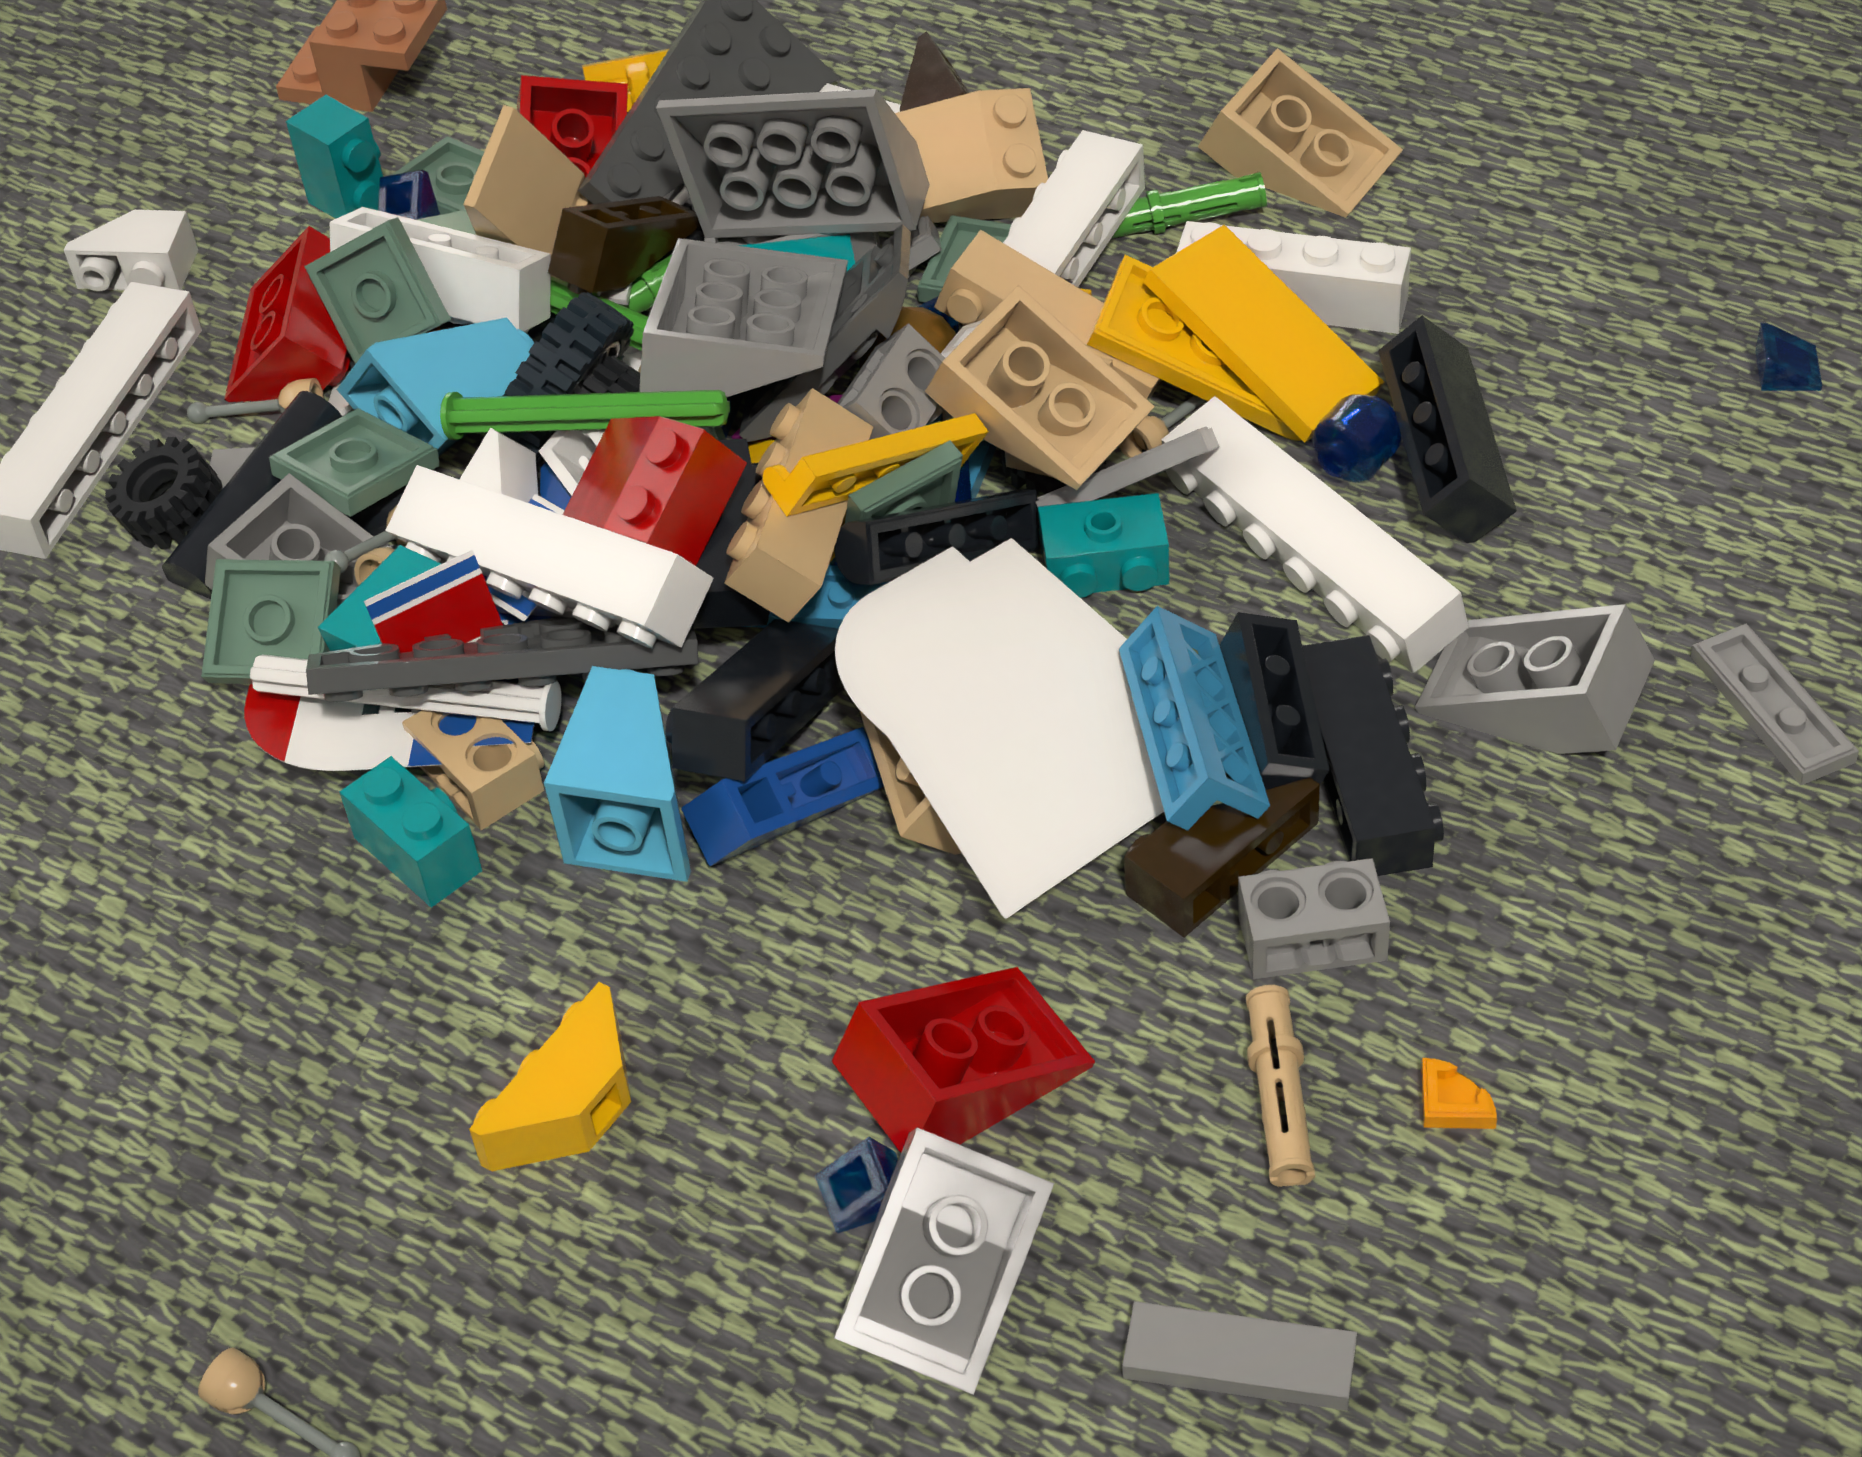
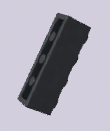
(1446, 431)
(755, 701)
(1371, 774)

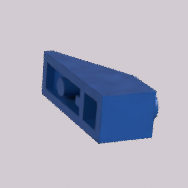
(782, 796)

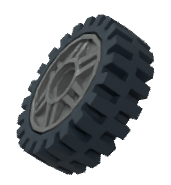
(567, 355)

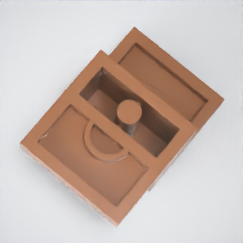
(360, 51)

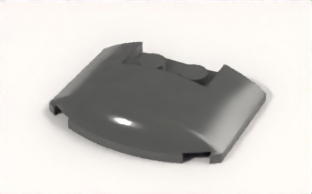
(867, 307)

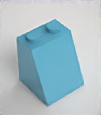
(410, 375)
(616, 781)

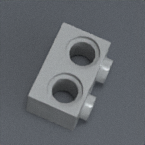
(893, 385)
(1313, 918)

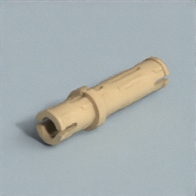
(1270, 1020)

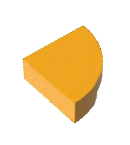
(1454, 1099)

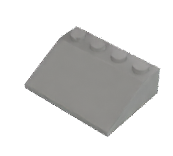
(796, 163)
(738, 318)

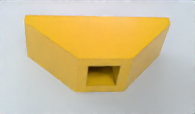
(561, 1093)

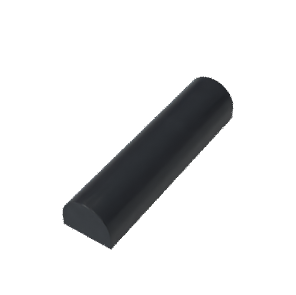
(249, 484)
(895, 543)

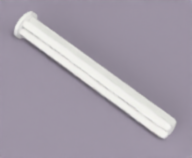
(500, 701)

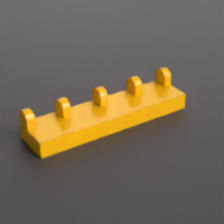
(836, 473)

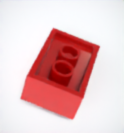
(574, 114)
(657, 484)
(957, 1055)

